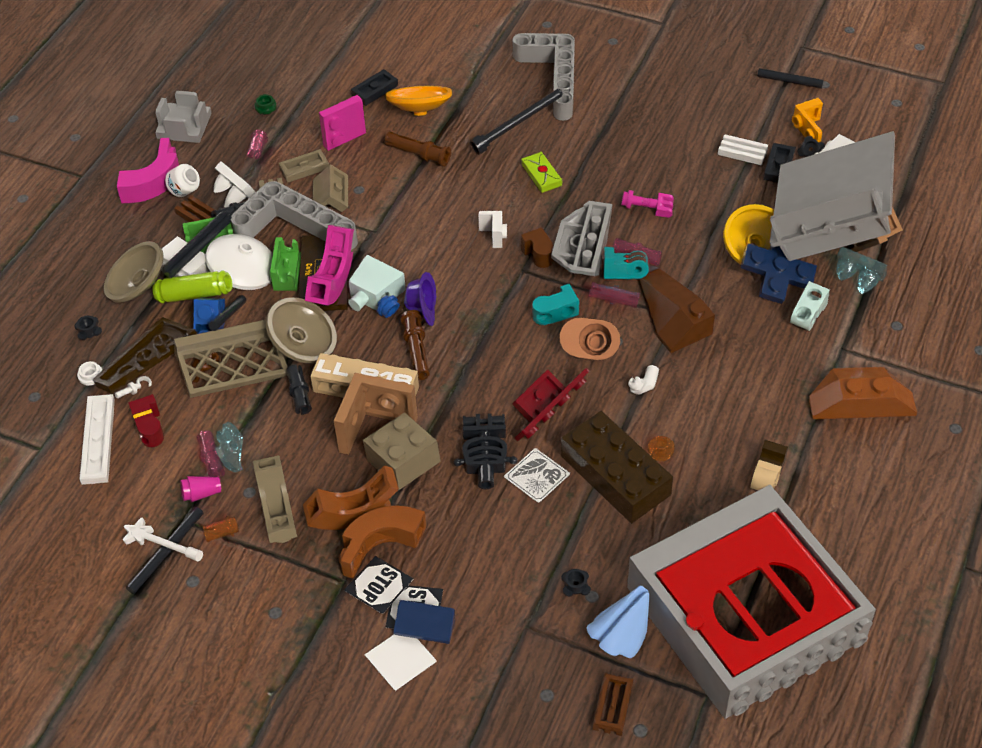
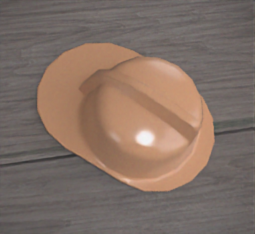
(590, 338)

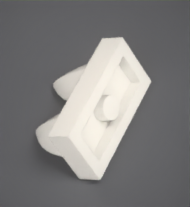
(226, 179)

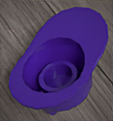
(422, 297)

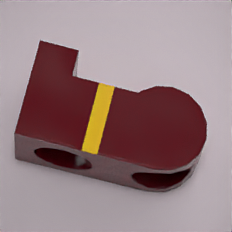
(149, 428)

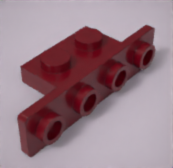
(541, 397)

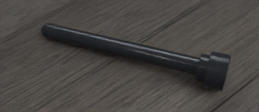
(480, 143)

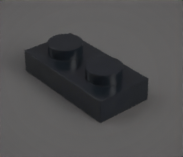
(375, 87)
(779, 155)

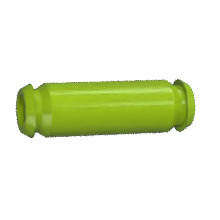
(192, 286)

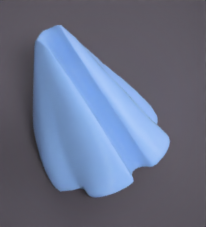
(623, 624)

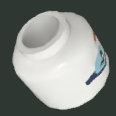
(182, 180)

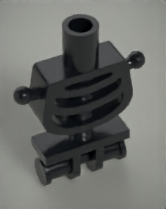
(484, 450)

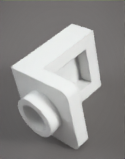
(493, 222)

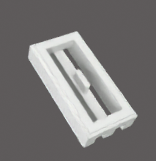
(743, 149)

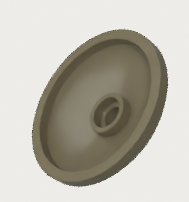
(134, 272)
(300, 329)

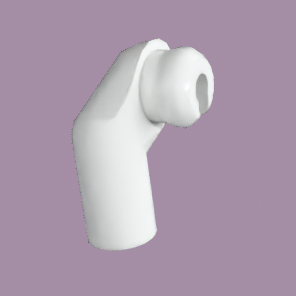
(647, 383)

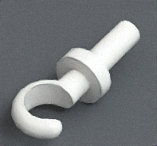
(132, 388)

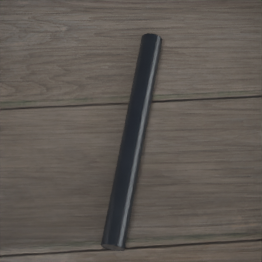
(163, 551)

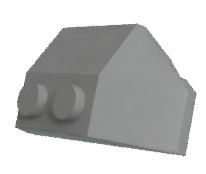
(583, 238)

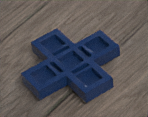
(776, 271)

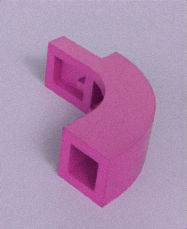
(149, 181)
(334, 269)

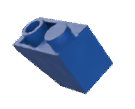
(205, 311)

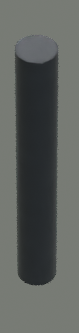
(791, 78)
(221, 318)

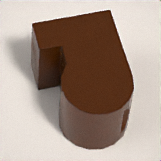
(539, 245)

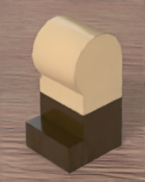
(769, 465)

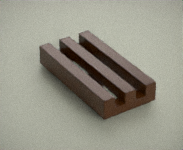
(197, 207)
(609, 726)

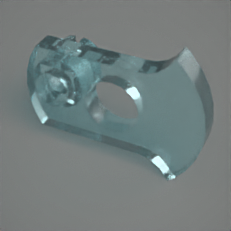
(227, 436)

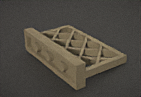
(226, 342)

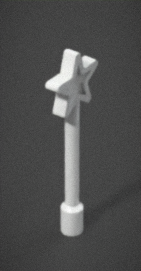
(140, 532)

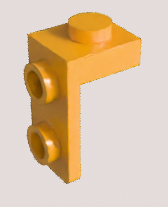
(805, 117)

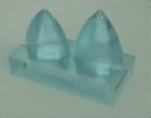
(869, 269)

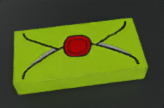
(541, 172)

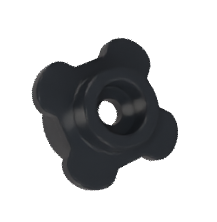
(808, 143)
(87, 327)
(578, 576)

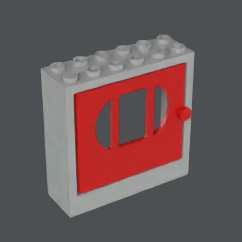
(723, 550)

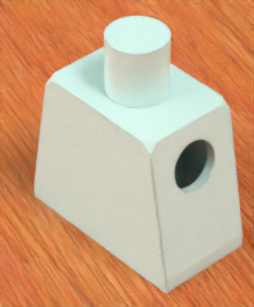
(373, 282)

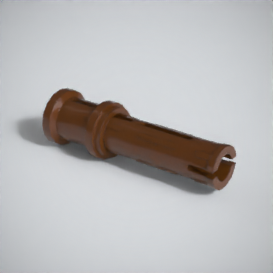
(426, 150)
(414, 336)

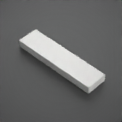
(97, 439)

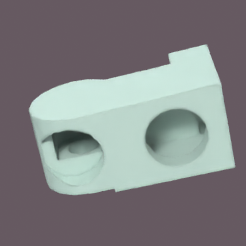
(809, 306)

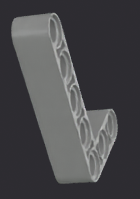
(551, 49)
(279, 200)

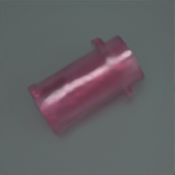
(258, 140)

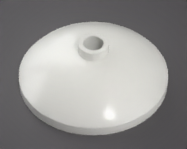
(243, 258)

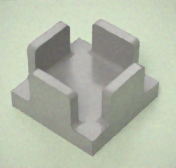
(183, 120)

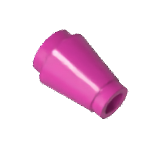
(197, 488)

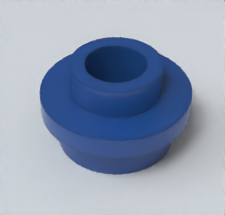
(388, 306)

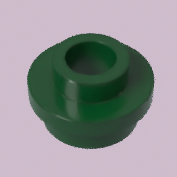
(265, 104)

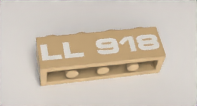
(334, 374)

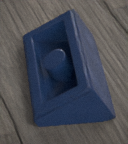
(424, 621)

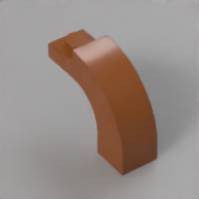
(338, 510)
(379, 526)

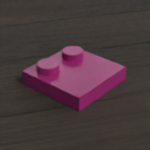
(342, 122)

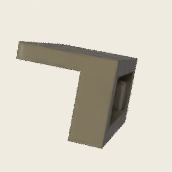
(331, 188)

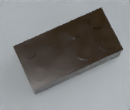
(616, 466)

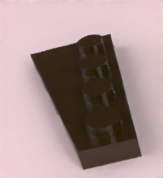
(142, 355)

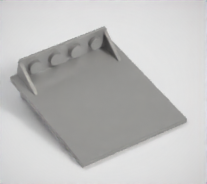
(834, 198)

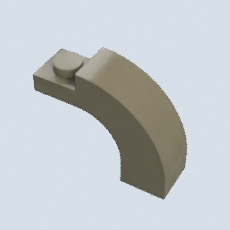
(274, 499)

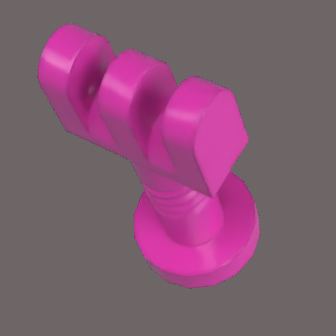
(662, 204)

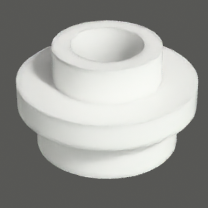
(87, 372)

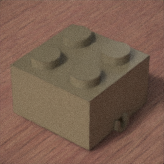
(404, 448)

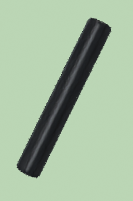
(193, 247)

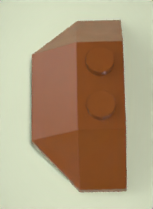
(861, 394)

